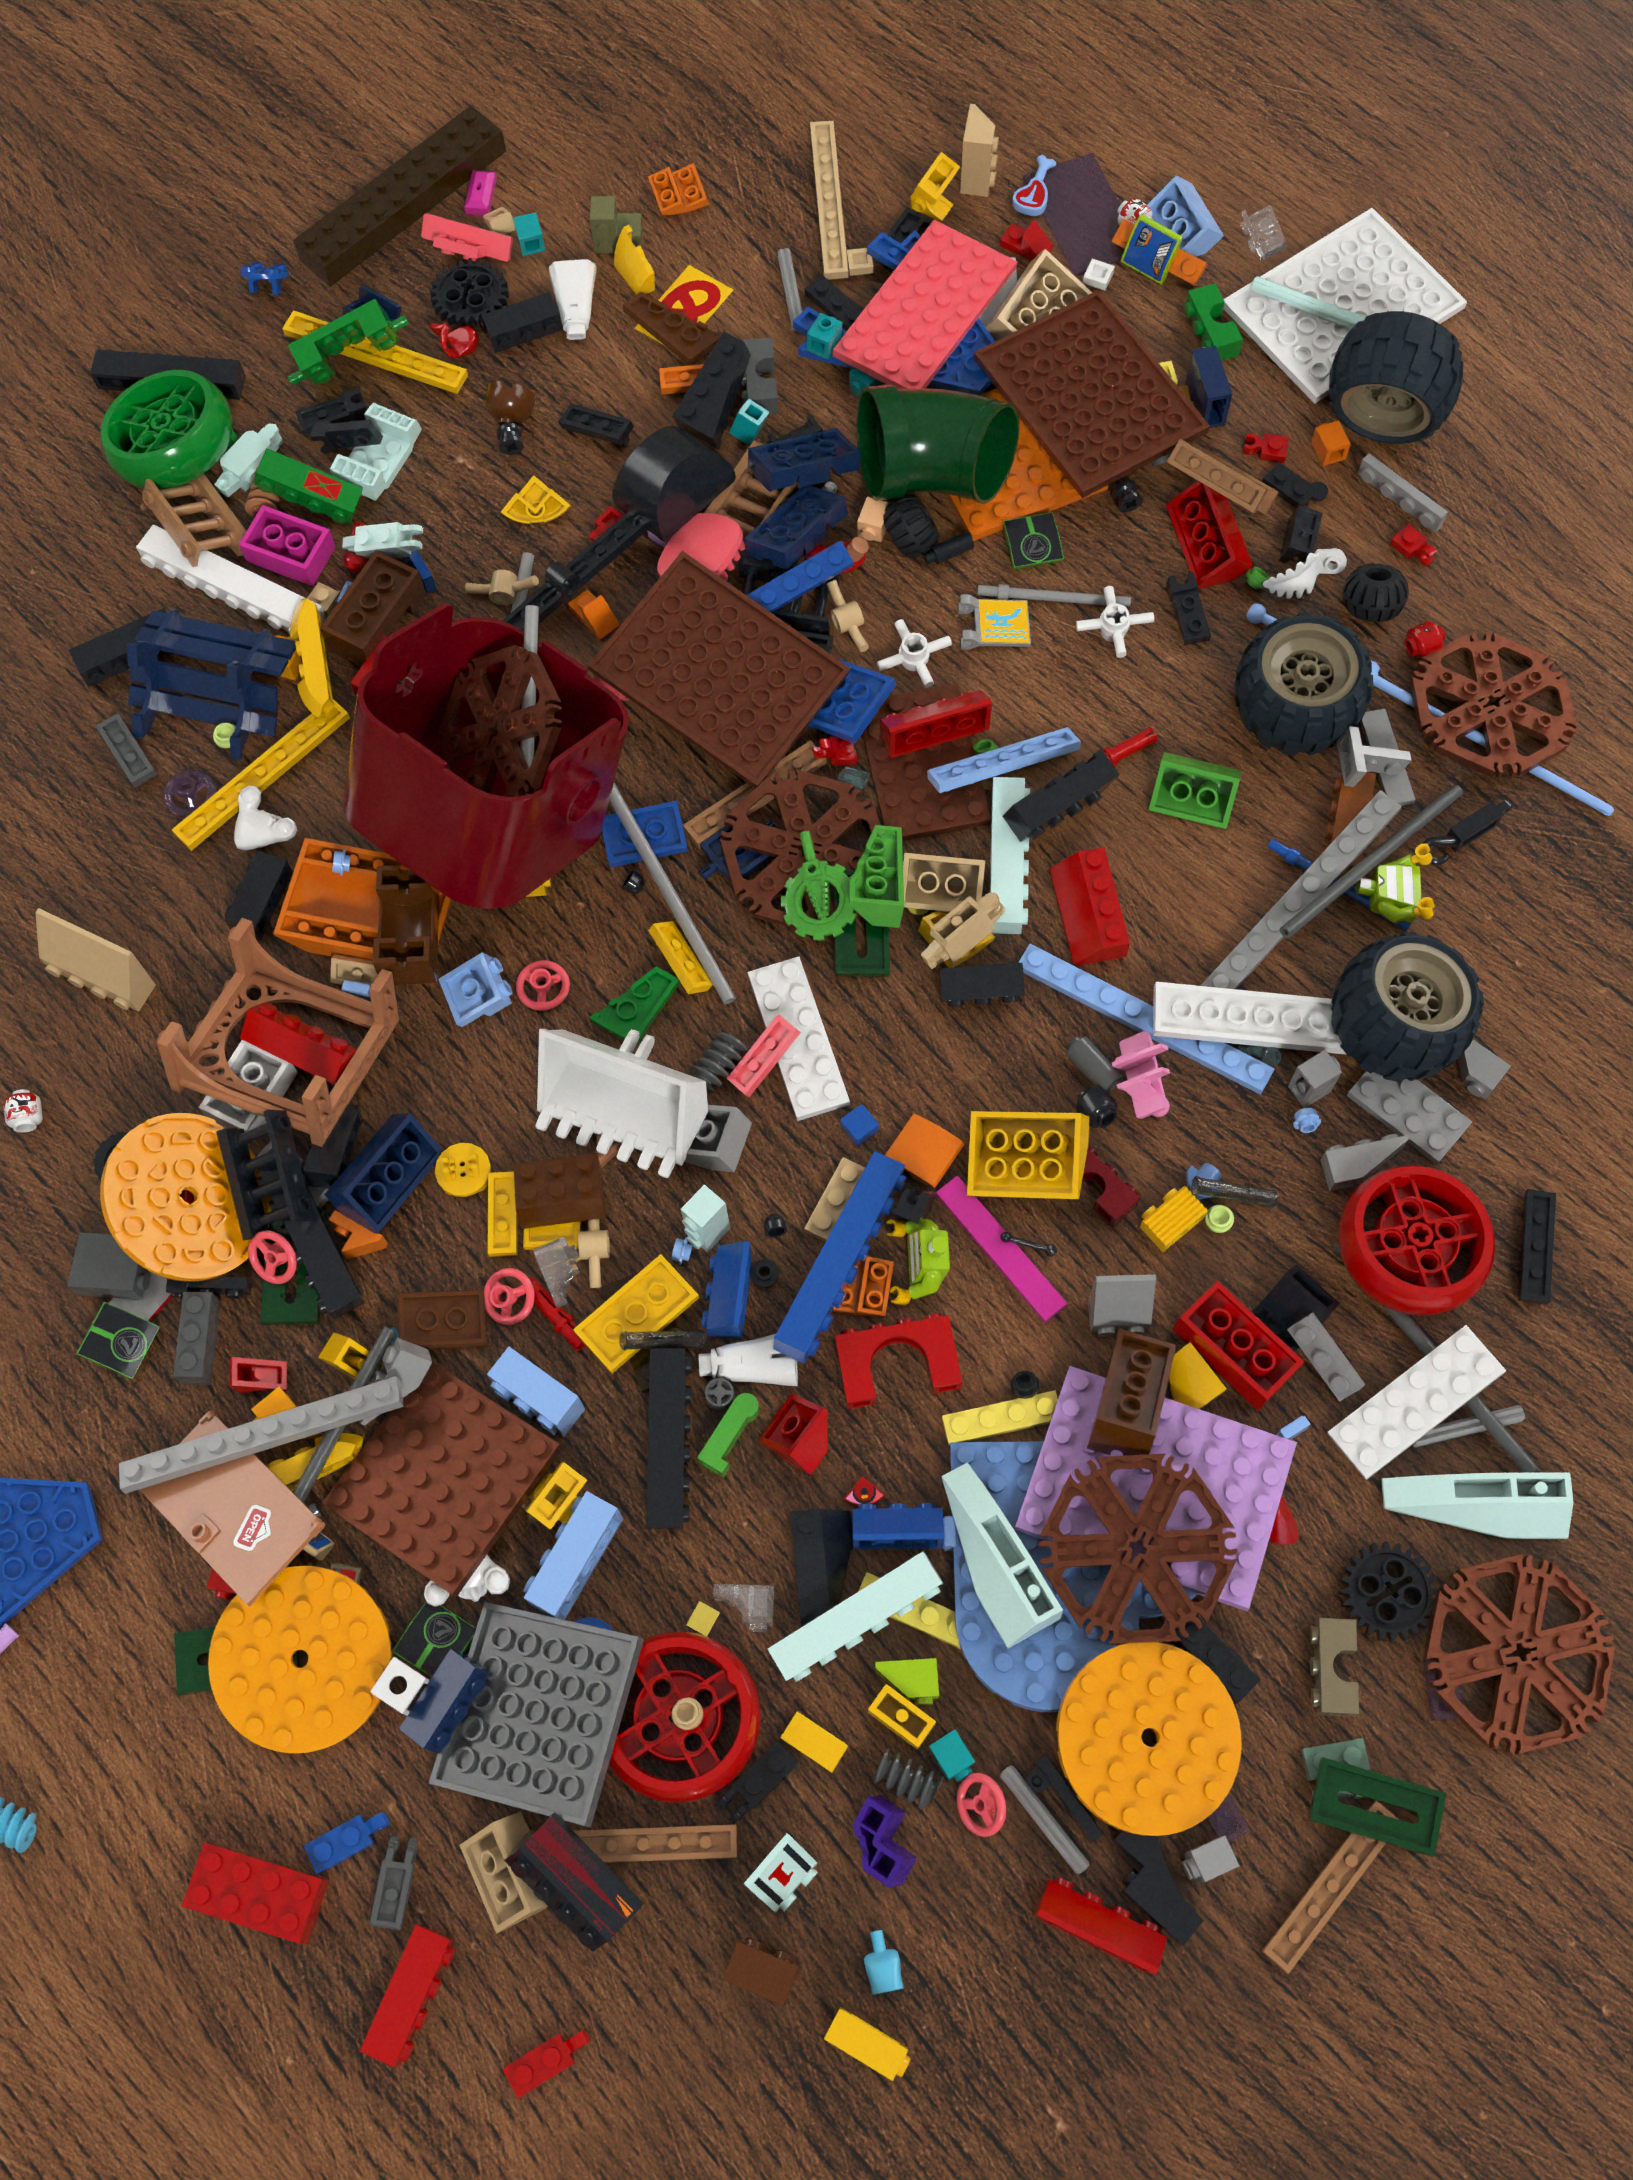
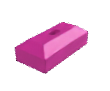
(479, 201)

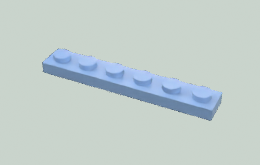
(1003, 760)

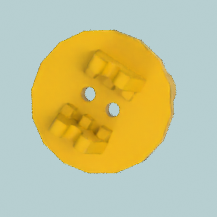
(476, 1168)

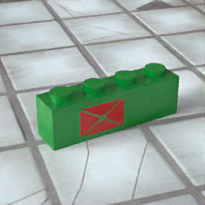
(307, 486)

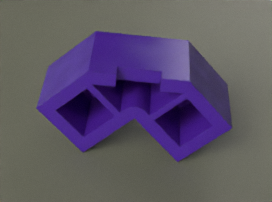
(881, 1855)

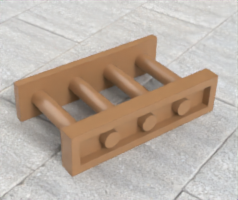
(1222, 477)
(731, 496)
(208, 502)

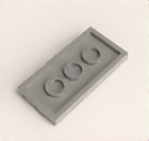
(1411, 1111)

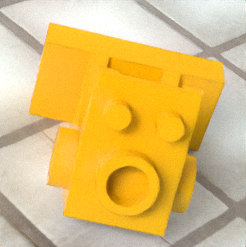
(928, 193)
(555, 1496)

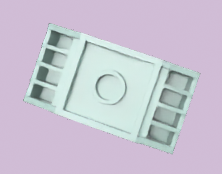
(377, 465)

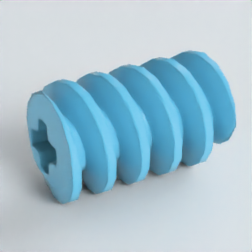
(14, 1829)

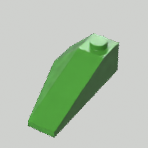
(878, 881)

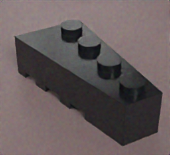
(713, 392)
(1061, 797)

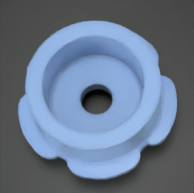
(341, 862)
(1306, 1120)
(681, 1250)

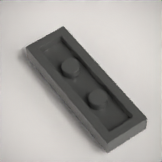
(126, 750)

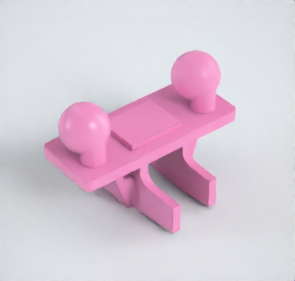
(1143, 1075)

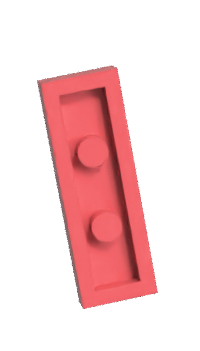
(763, 1055)

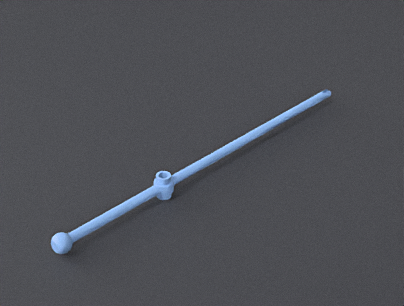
(1257, 614)

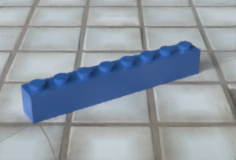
(839, 1257)

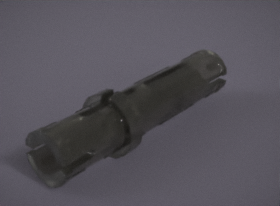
(1264, 1196)
(662, 1339)

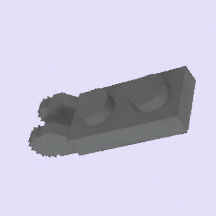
(394, 1886)

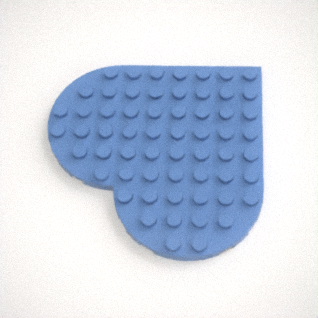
(1043, 1665)

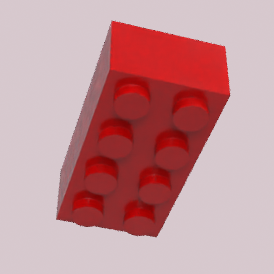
(255, 1893)

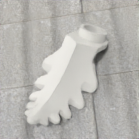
(1306, 573)

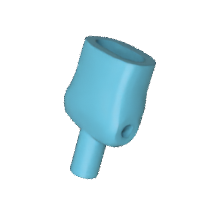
(883, 1966)

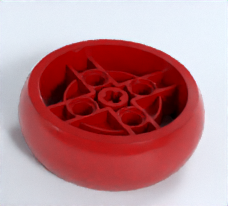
(1448, 1209)
(670, 1746)

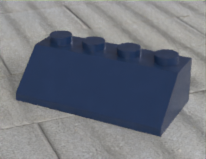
(384, 1172)

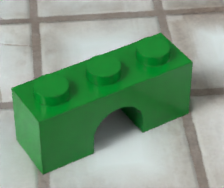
(1204, 307)

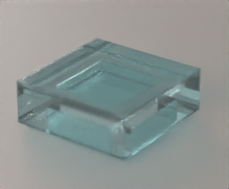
(854, 777)

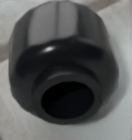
(1098, 1106)

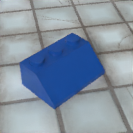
(728, 1291)
(898, 1527)

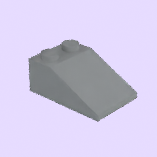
(719, 1139)
(1121, 1303)

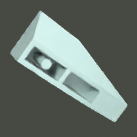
(1487, 1502)
(998, 1562)

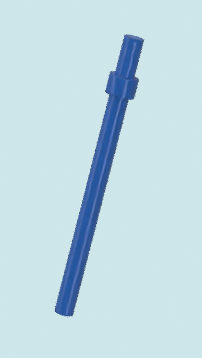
(1294, 857)

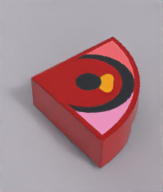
(864, 1493)

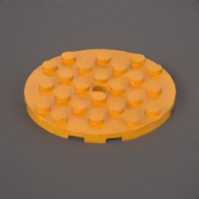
(145, 1206)
(255, 1668)
(1102, 1746)

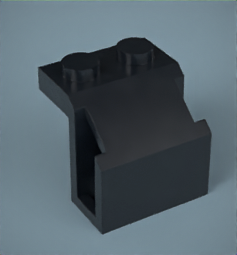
(1292, 1300)

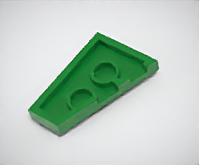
(638, 1005)

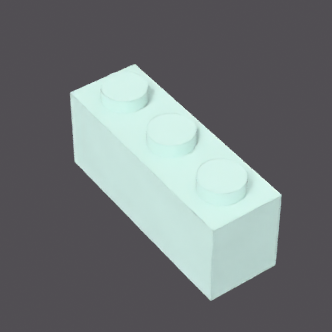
(705, 1219)

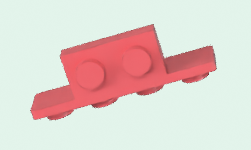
(465, 239)

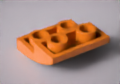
(679, 190)
(925, 1150)
(869, 1290)

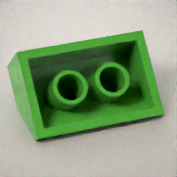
(1195, 790)

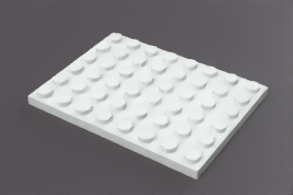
(1355, 268)

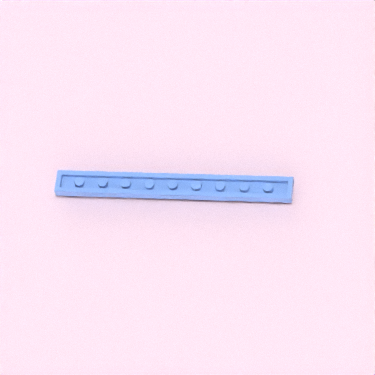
(1139, 1017)

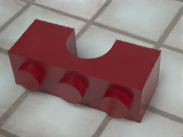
(1117, 1197)

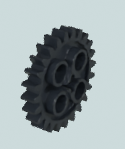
(468, 292)
(1403, 1615)

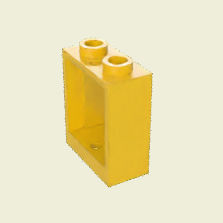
(868, 2044)

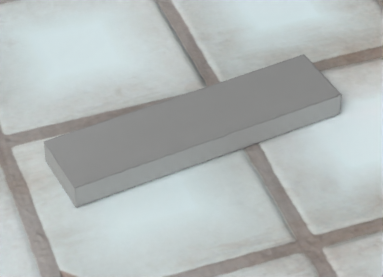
(1379, 734)

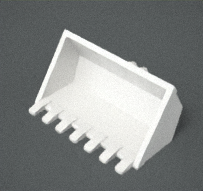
(618, 1097)

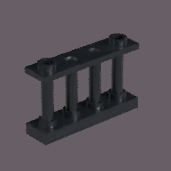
(764, 570)
(243, 1181)

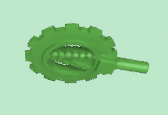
(815, 880)

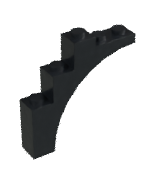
(1153, 1887)

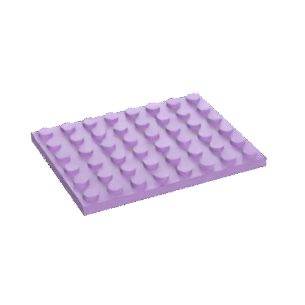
(1235, 1461)

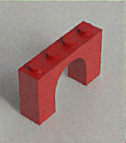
(929, 1336)

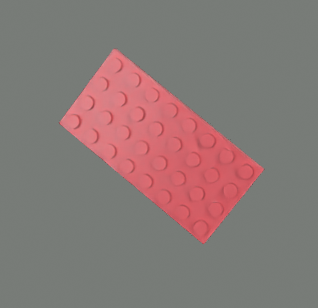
(925, 308)

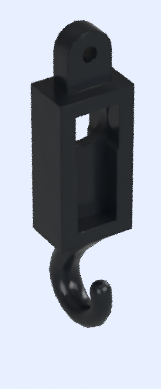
(1470, 829)

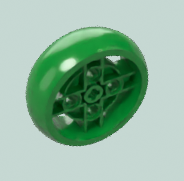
(159, 431)

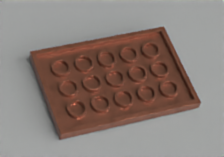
(902, 782)

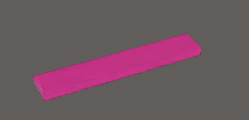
(1005, 1256)

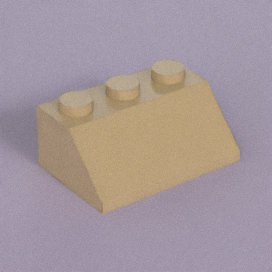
(978, 154)
(941, 881)
(502, 1892)

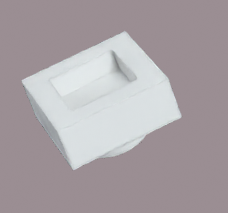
(1098, 274)

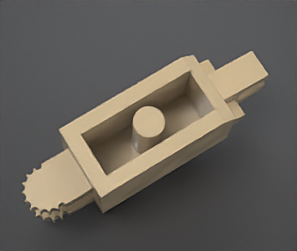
(962, 929)

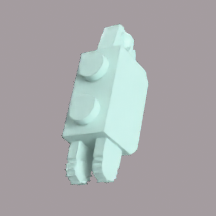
(244, 457)
(388, 538)

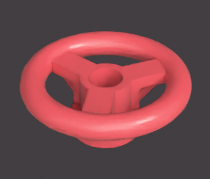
(534, 975)
(274, 1255)
(495, 1296)
(987, 1804)

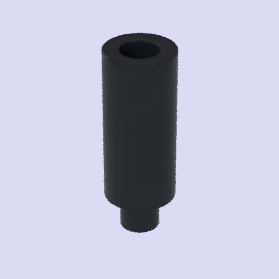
(949, 548)

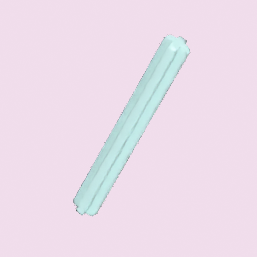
(1305, 302)

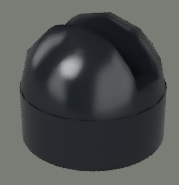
(633, 883)
(774, 1226)

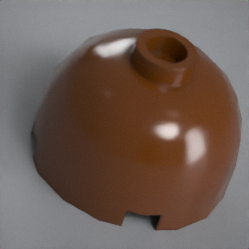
(509, 403)

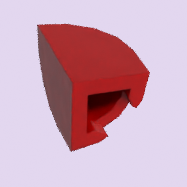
(1284, 1526)

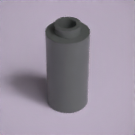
(1093, 1063)

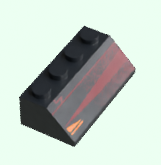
(573, 1882)

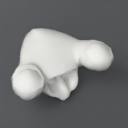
(257, 827)
(486, 1577)

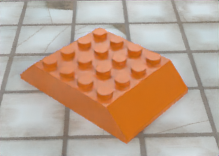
(333, 911)

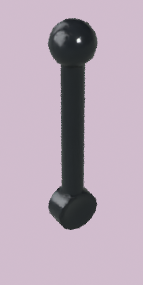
(1050, 1250)

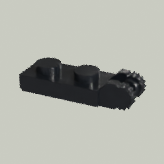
(759, 1780)

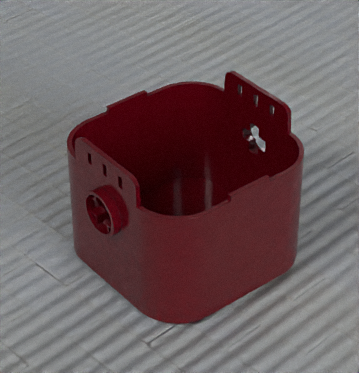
(432, 821)

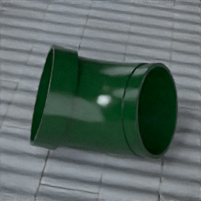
(934, 442)

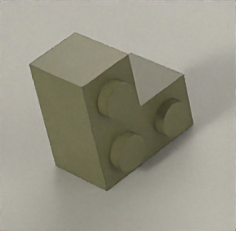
(608, 224)

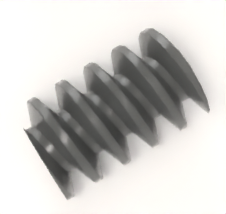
(717, 1058)
(907, 1779)

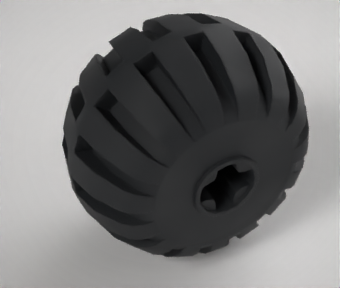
(910, 526)
(1375, 592)

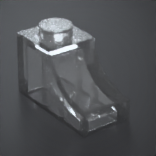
(558, 1267)
(752, 1601)

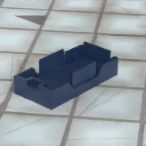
(803, 458)
(796, 526)

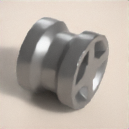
(719, 1388)

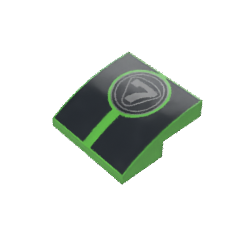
(1033, 540)
(118, 1340)
(431, 1637)

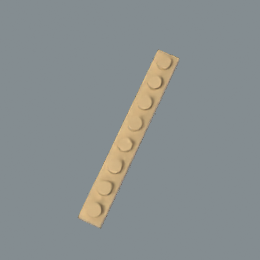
(829, 200)

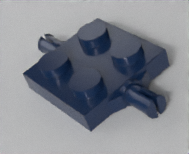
(747, 860)

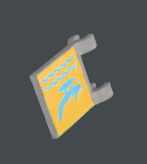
(996, 622)

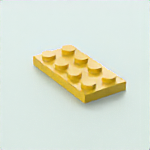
(641, 1305)

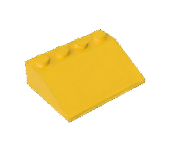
(1027, 1154)

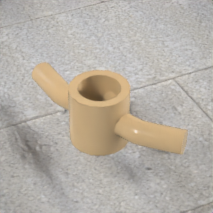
(502, 587)
(847, 616)
(594, 1246)

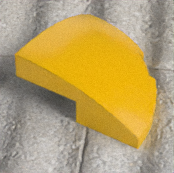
(535, 504)

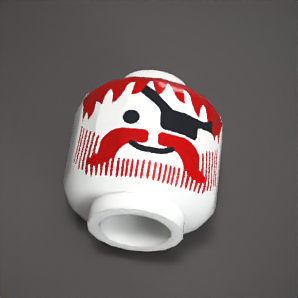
(1132, 210)
(23, 1111)

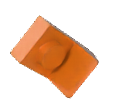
(594, 614)
(360, 1240)

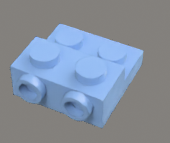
(476, 989)

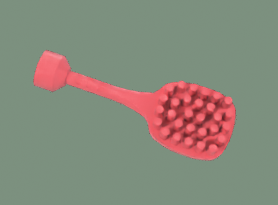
(710, 541)

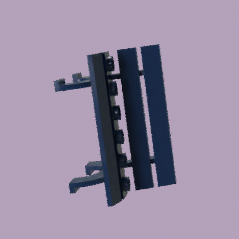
(237, 648)

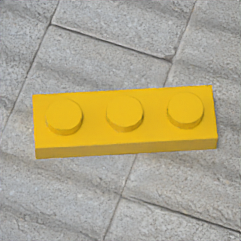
(680, 957)
(502, 1215)

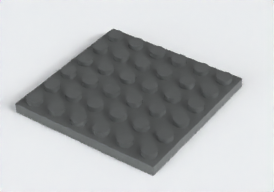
(545, 1714)

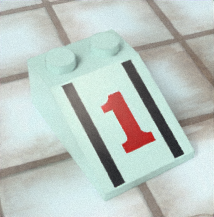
(781, 1874)

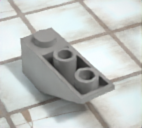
(1353, 1164)
(406, 1362)

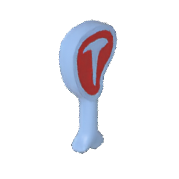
(1033, 198)

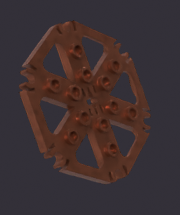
(503, 715)
(1495, 721)
(781, 843)
(1166, 1548)
(1515, 1682)

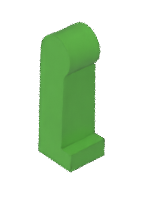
(742, 1410)

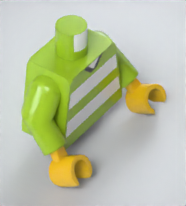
(1397, 888)
(926, 1258)

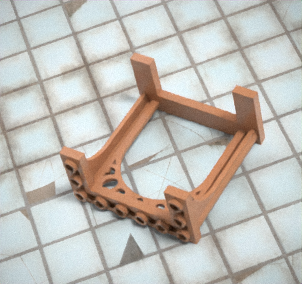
(259, 970)

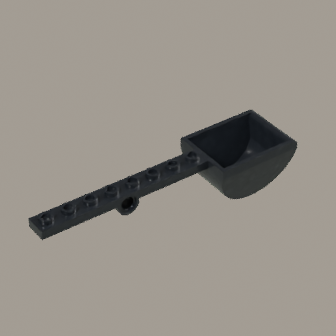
(658, 491)

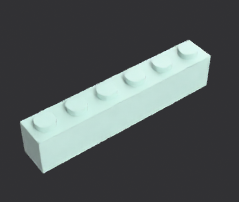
(1007, 857)
(855, 1616)

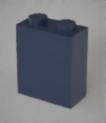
(1209, 385)

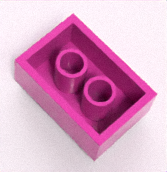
(287, 545)

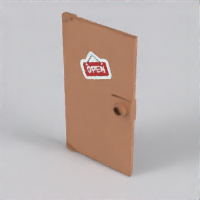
(237, 1517)

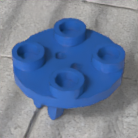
(256, 271)

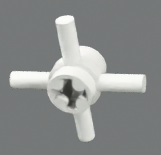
(1114, 622)
(917, 660)

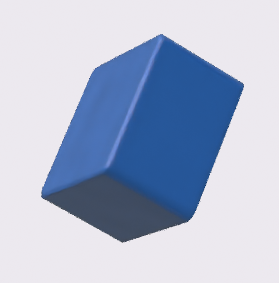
(859, 1125)

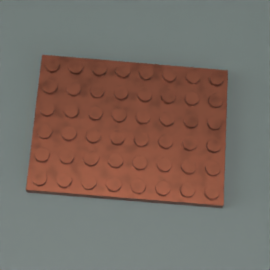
(1091, 393)
(719, 669)

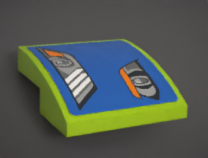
(1151, 249)

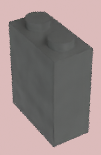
(105, 1269)

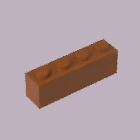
(1347, 806)

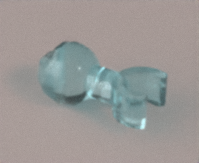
(1267, 1054)

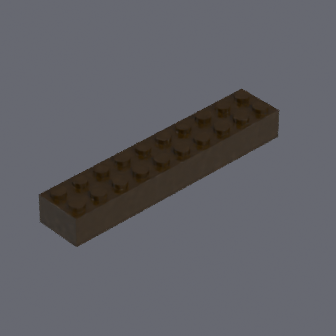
(399, 196)

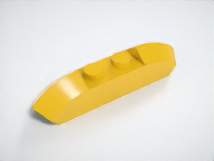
(315, 684)
(342, 1455)

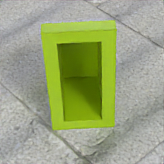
(912, 1679)

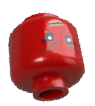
(1424, 639)

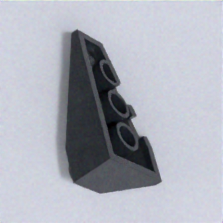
(821, 1558)

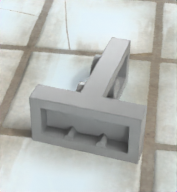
(1360, 759)

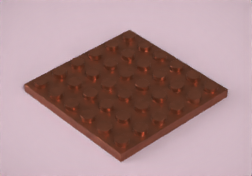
(442, 1478)

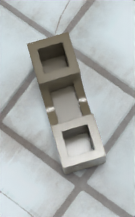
(1331, 1694)

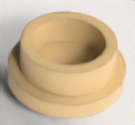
(687, 1713)

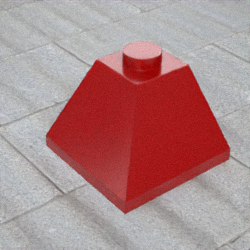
(798, 1433)

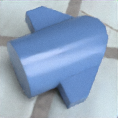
(1206, 1171)

